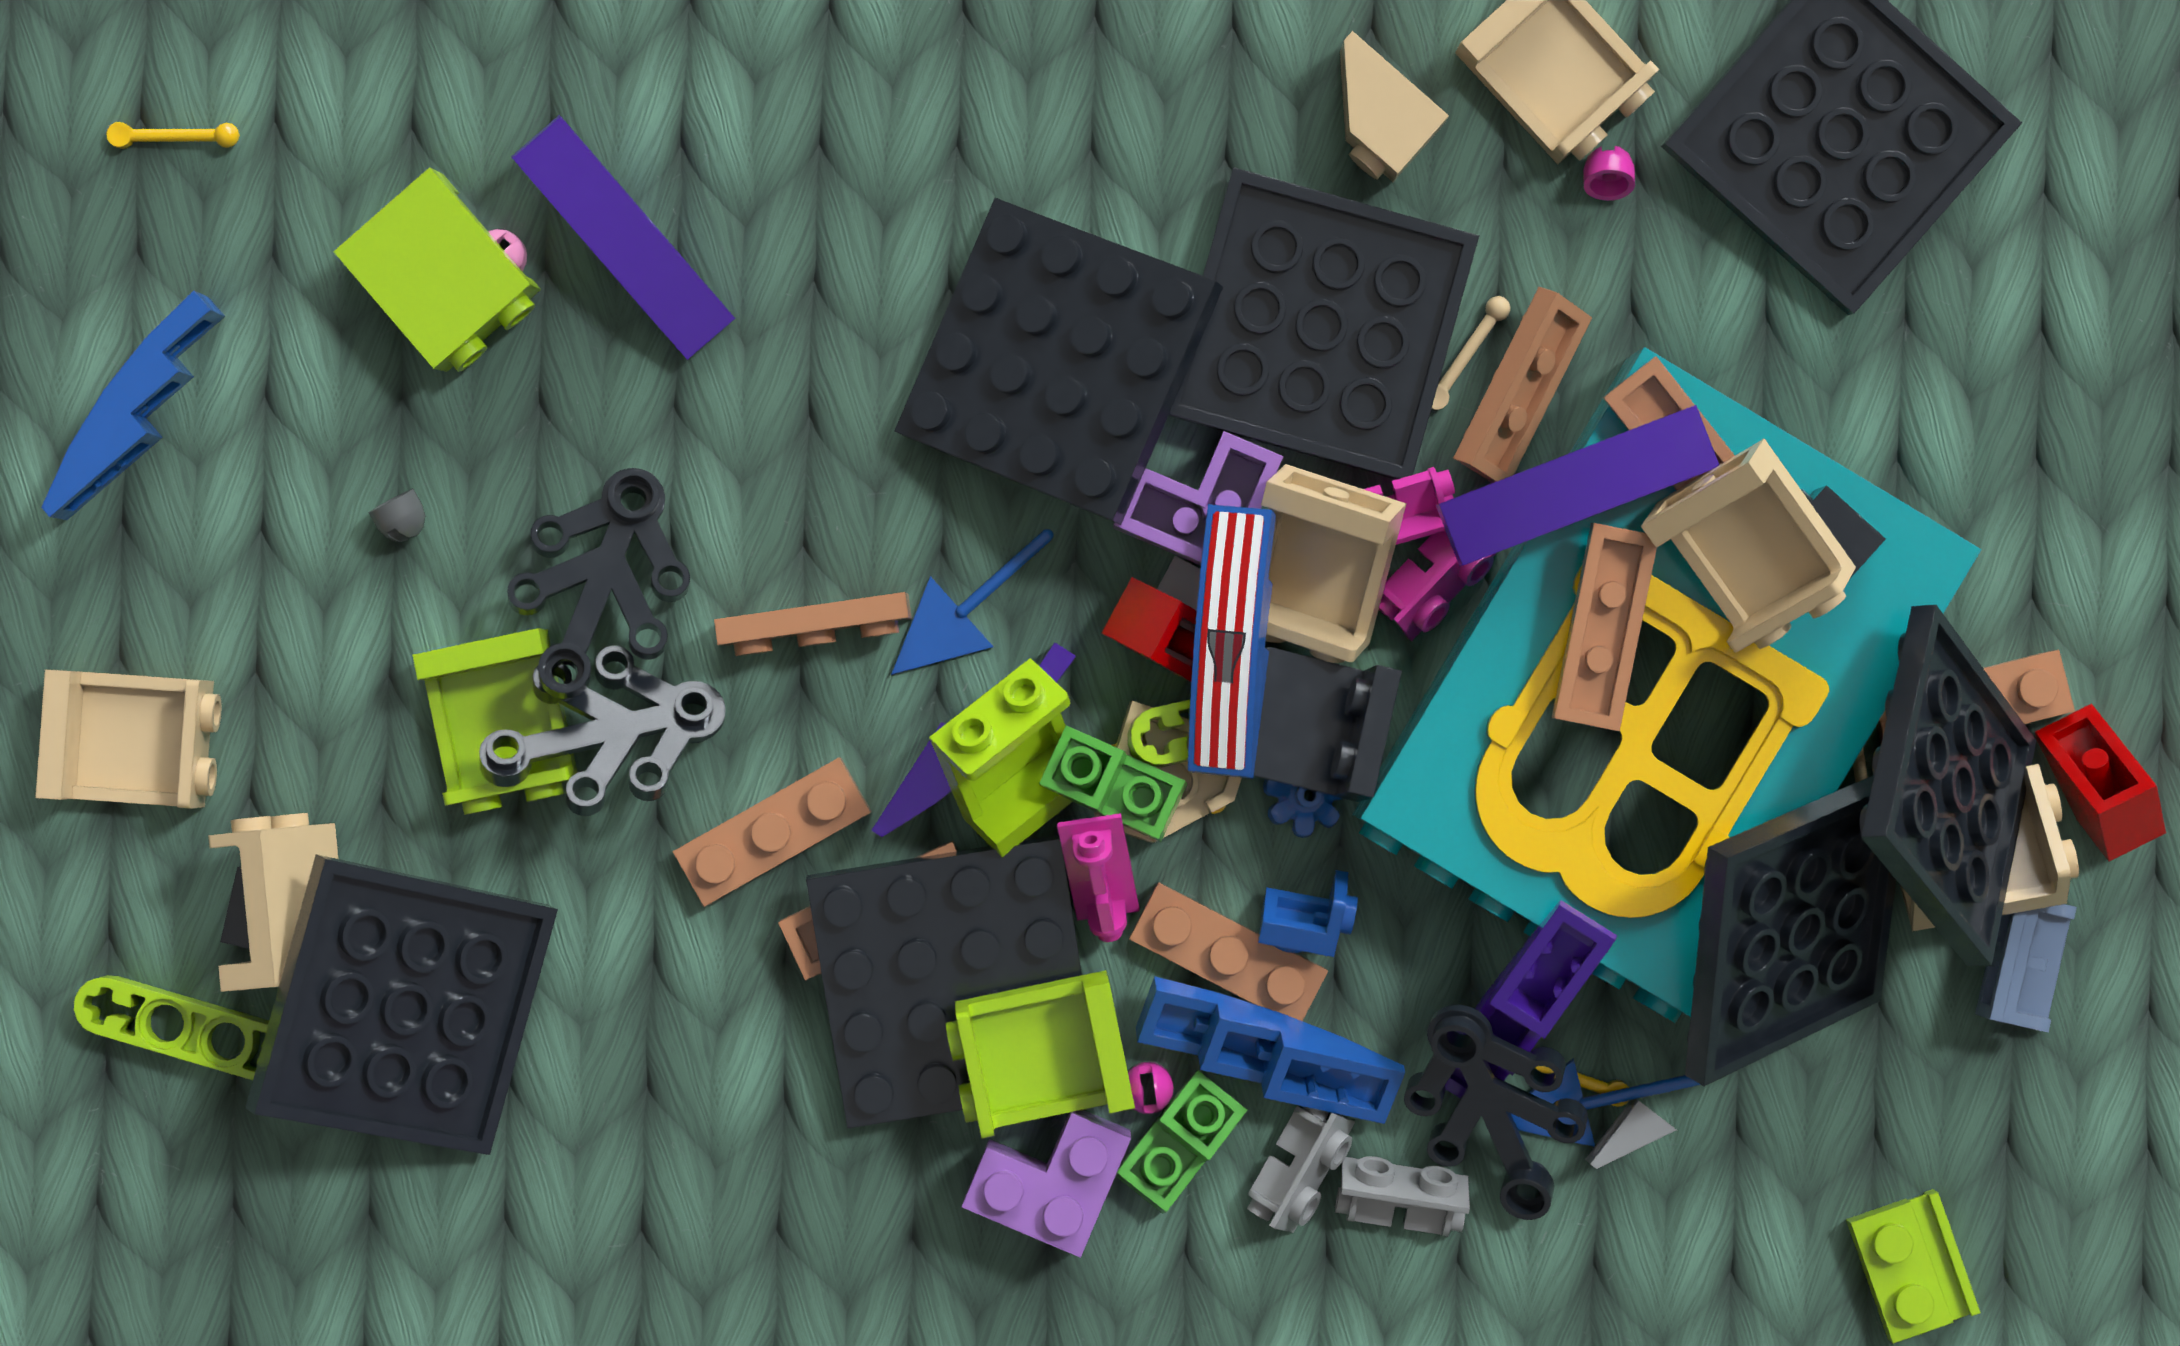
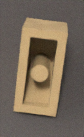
(1383, 112)

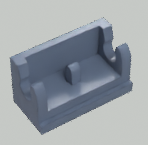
(2025, 967)

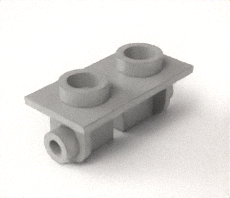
(1293, 1188)
(1432, 1195)

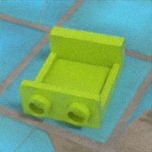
(438, 273)
(486, 690)
(999, 754)
(1040, 1052)

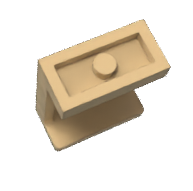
(1557, 71)
(1754, 545)
(1327, 562)
(127, 739)
(2040, 860)
(275, 874)

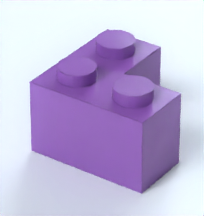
(1176, 514)
(1055, 1198)

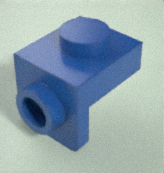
(1308, 922)

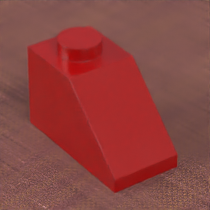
(1155, 627)
(2102, 782)

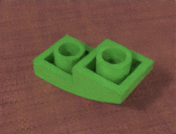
(1113, 783)
(1180, 1141)

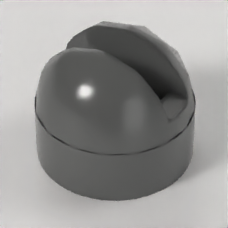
(400, 516)

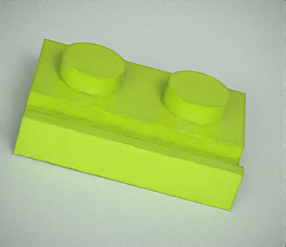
(1913, 1266)

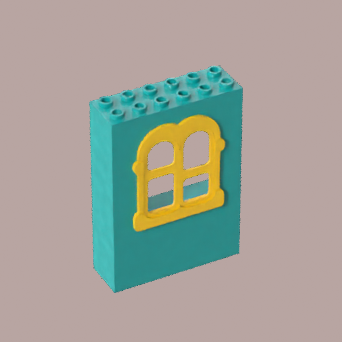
(1824, 681)

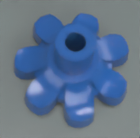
(1304, 813)

